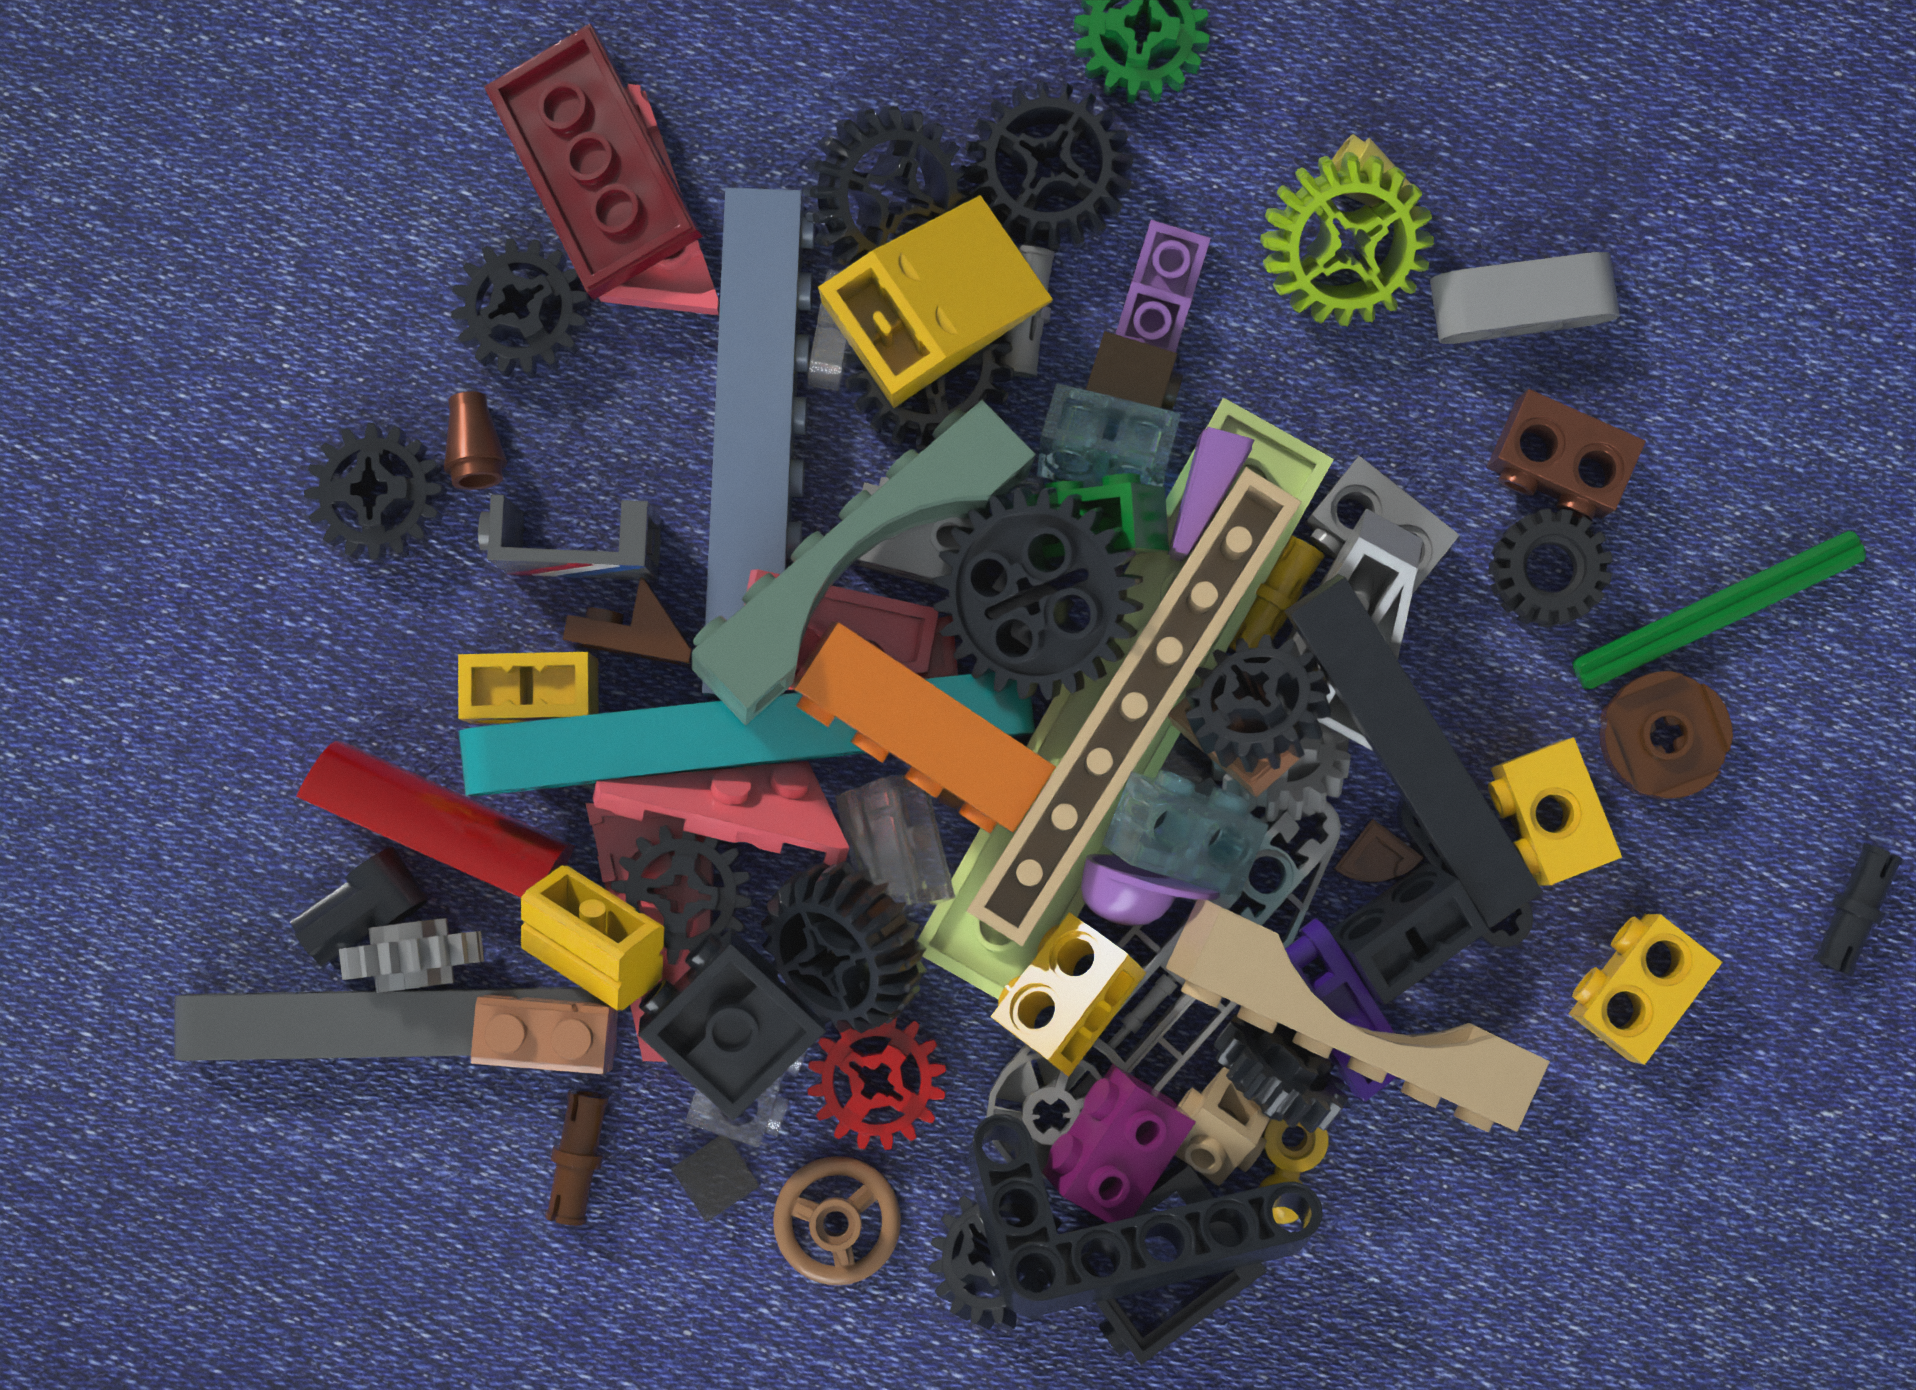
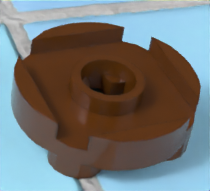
(1680, 702)

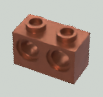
(1568, 439)

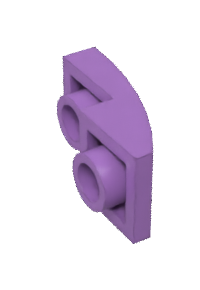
(1163, 286)

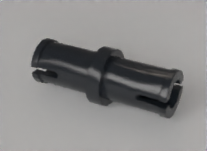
(1858, 909)

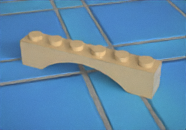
(1248, 965)

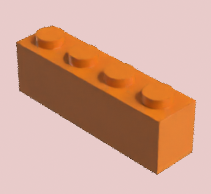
(922, 727)

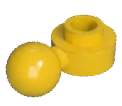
(1291, 1160)

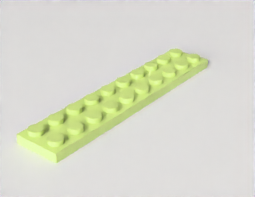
(968, 944)

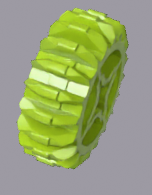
(1367, 228)

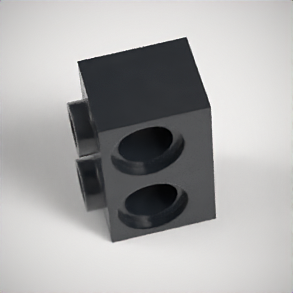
(1409, 931)

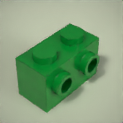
(1128, 504)

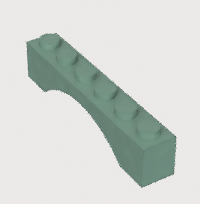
(757, 649)

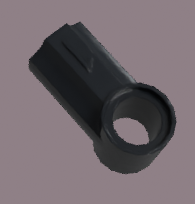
(375, 896)

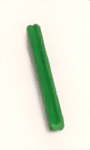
(1719, 610)

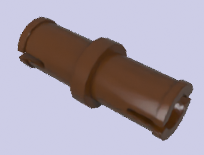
(576, 1157)

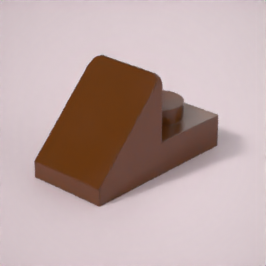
(650, 636)

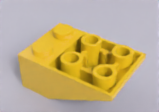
(933, 298)

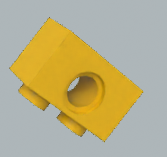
(1584, 835)

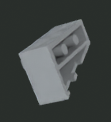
(1382, 570)

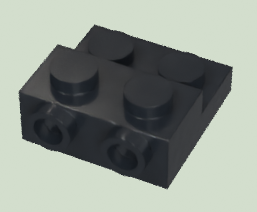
(728, 1023)

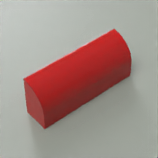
(432, 819)

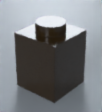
(1135, 372)

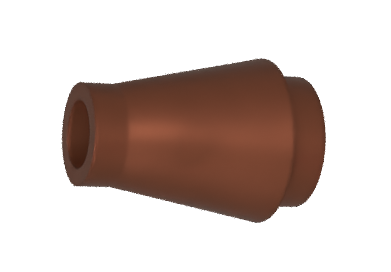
(472, 445)

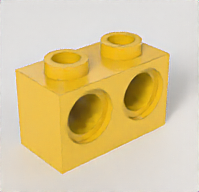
(526, 686)
(1655, 1000)
(1081, 1002)

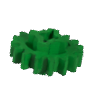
(1165, 38)

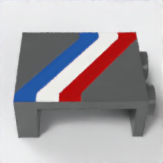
(638, 555)

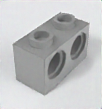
(1386, 499)

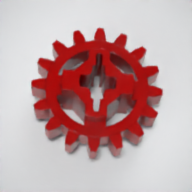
(852, 1114)

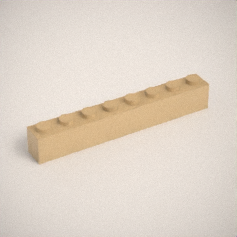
(1133, 707)

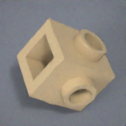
(1225, 1130)

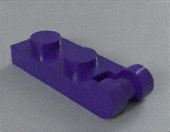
(1343, 994)

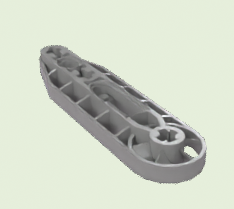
(1018, 1079)

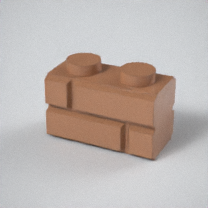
(544, 1034)

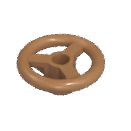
(791, 1204)

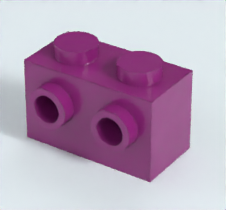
(1117, 1146)

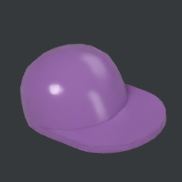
(1130, 893)

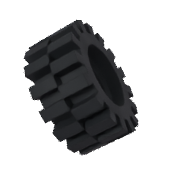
(1577, 541)

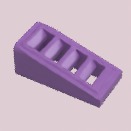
(1212, 471)

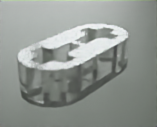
(828, 350)

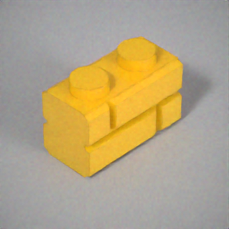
(592, 937)

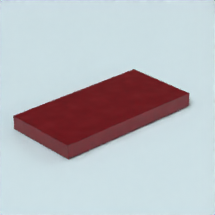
(592, 161)

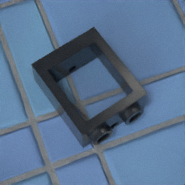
(1119, 1327)

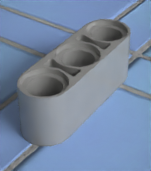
(1524, 297)

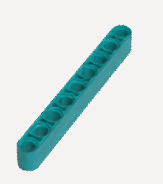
(686, 739)

